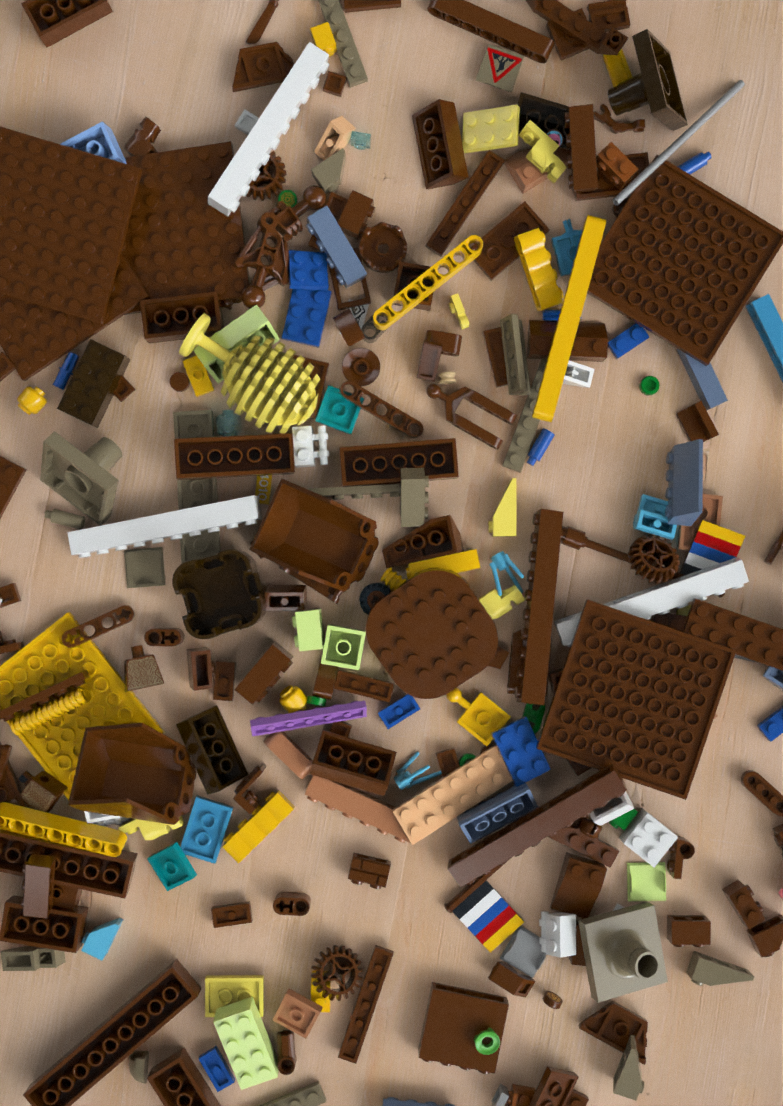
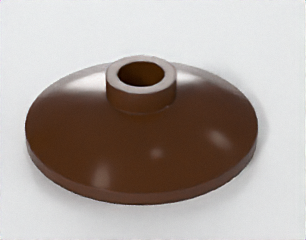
(359, 357)

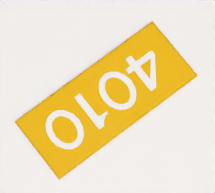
(263, 488)

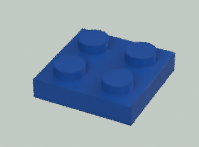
(308, 270)

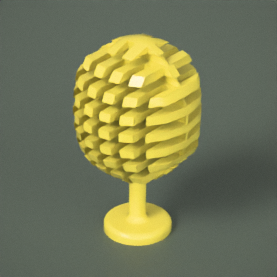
(261, 379)

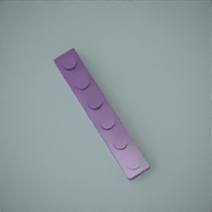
(308, 718)

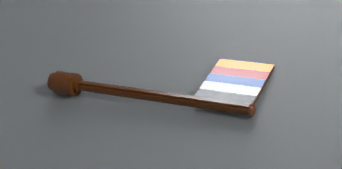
(709, 547)
(485, 912)

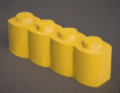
(538, 270)
(255, 829)

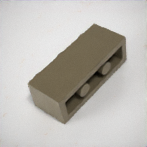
(413, 497)

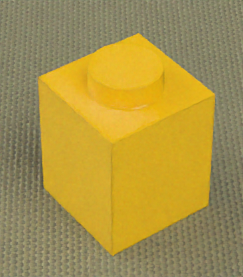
(323, 38)

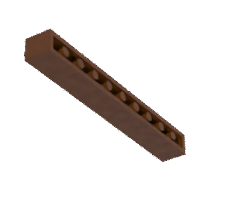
(539, 607)
(537, 825)

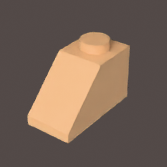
(334, 138)

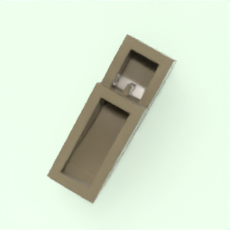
(31, 958)

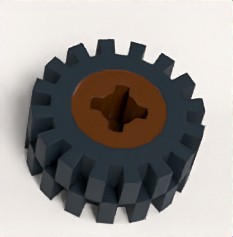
(371, 594)

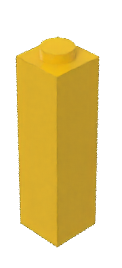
(456, 562)

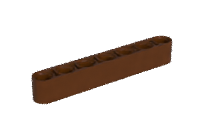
(493, 28)

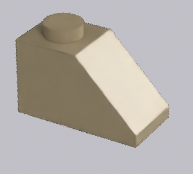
(330, 172)

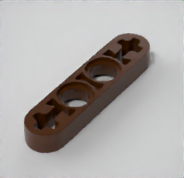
(97, 624)

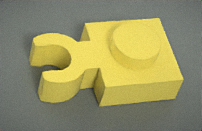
(456, 307)

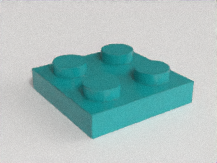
(337, 411)
(172, 866)

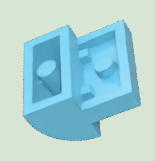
(652, 517)

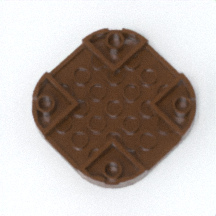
(432, 633)

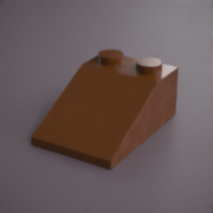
(578, 885)

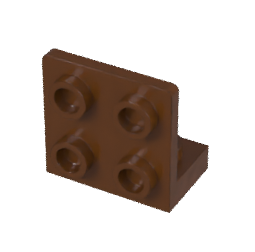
(248, 798)

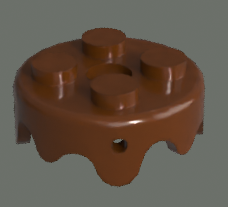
(383, 234)

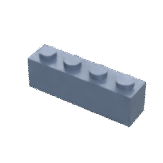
(336, 247)

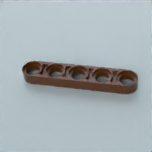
(374, 402)

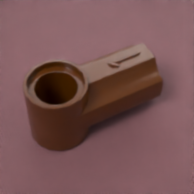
(286, 1051)

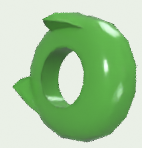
(489, 1048)

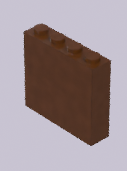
(453, 1021)

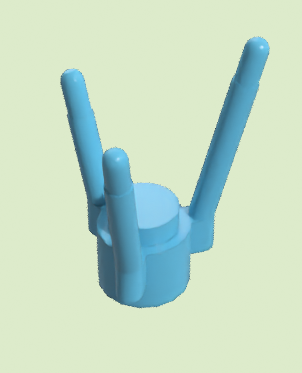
(502, 561)
(405, 779)

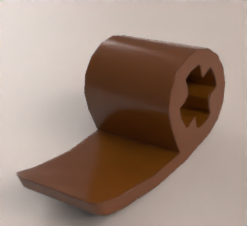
(349, 327)
(325, 681)

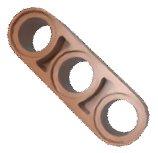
(289, 753)

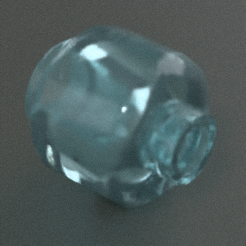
(228, 423)

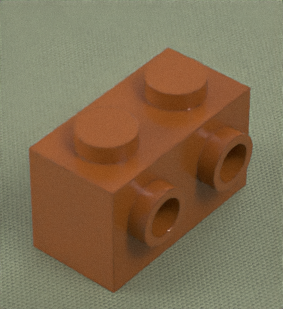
(615, 166)

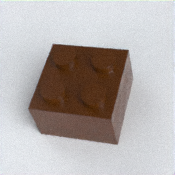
(408, 273)

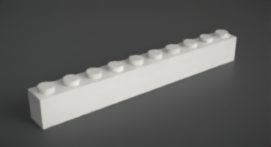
(268, 129)
(165, 525)
(668, 595)

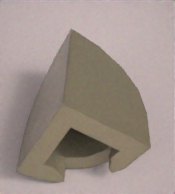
(139, 1065)

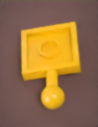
(480, 716)

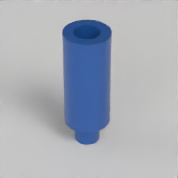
(695, 163)
(540, 446)

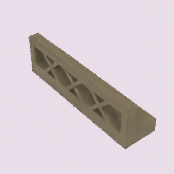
(515, 355)

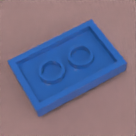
(306, 316)
(519, 751)

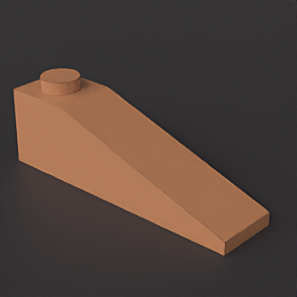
(525, 173)

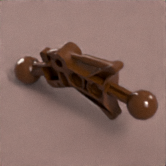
(287, 224)

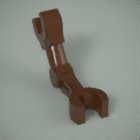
(615, 127)

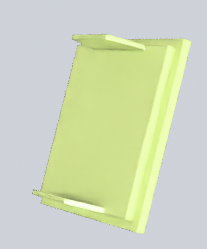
(646, 882)

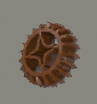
(272, 184)
(650, 563)
(329, 975)

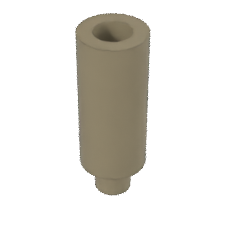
(66, 518)

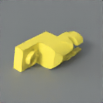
(542, 151)
(500, 605)
(149, 829)

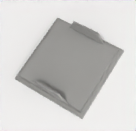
(524, 952)

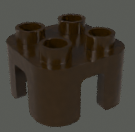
(220, 593)

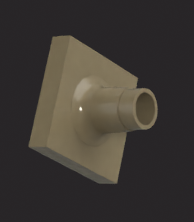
(82, 476)
(622, 951)

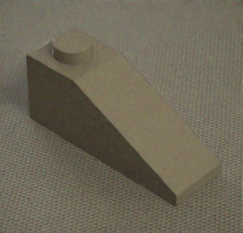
(713, 971)
(628, 1076)

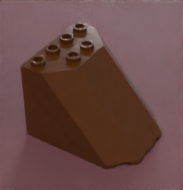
(316, 537)
(133, 774)

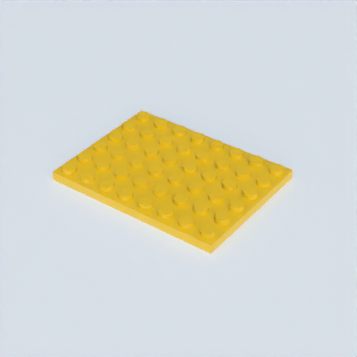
(49, 662)

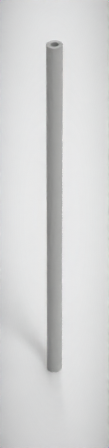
(678, 142)

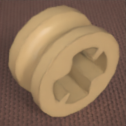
(447, 377)

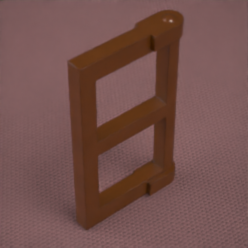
(350, 304)

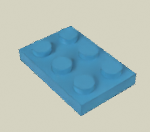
(206, 829)

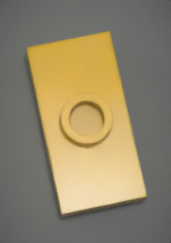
(617, 68)
(198, 376)

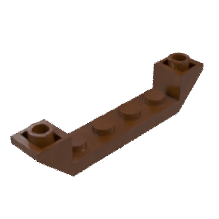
(579, 27)

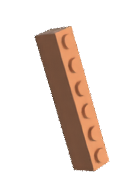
(356, 804)

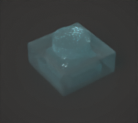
(360, 140)

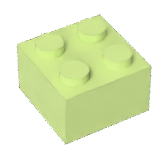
(309, 630)
(343, 647)

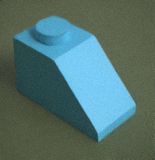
(101, 938)

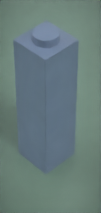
(704, 381)

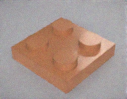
(297, 1013)

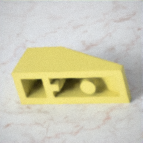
(504, 517)

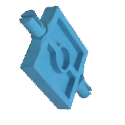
(566, 248)

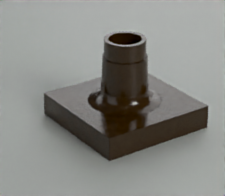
(653, 86)

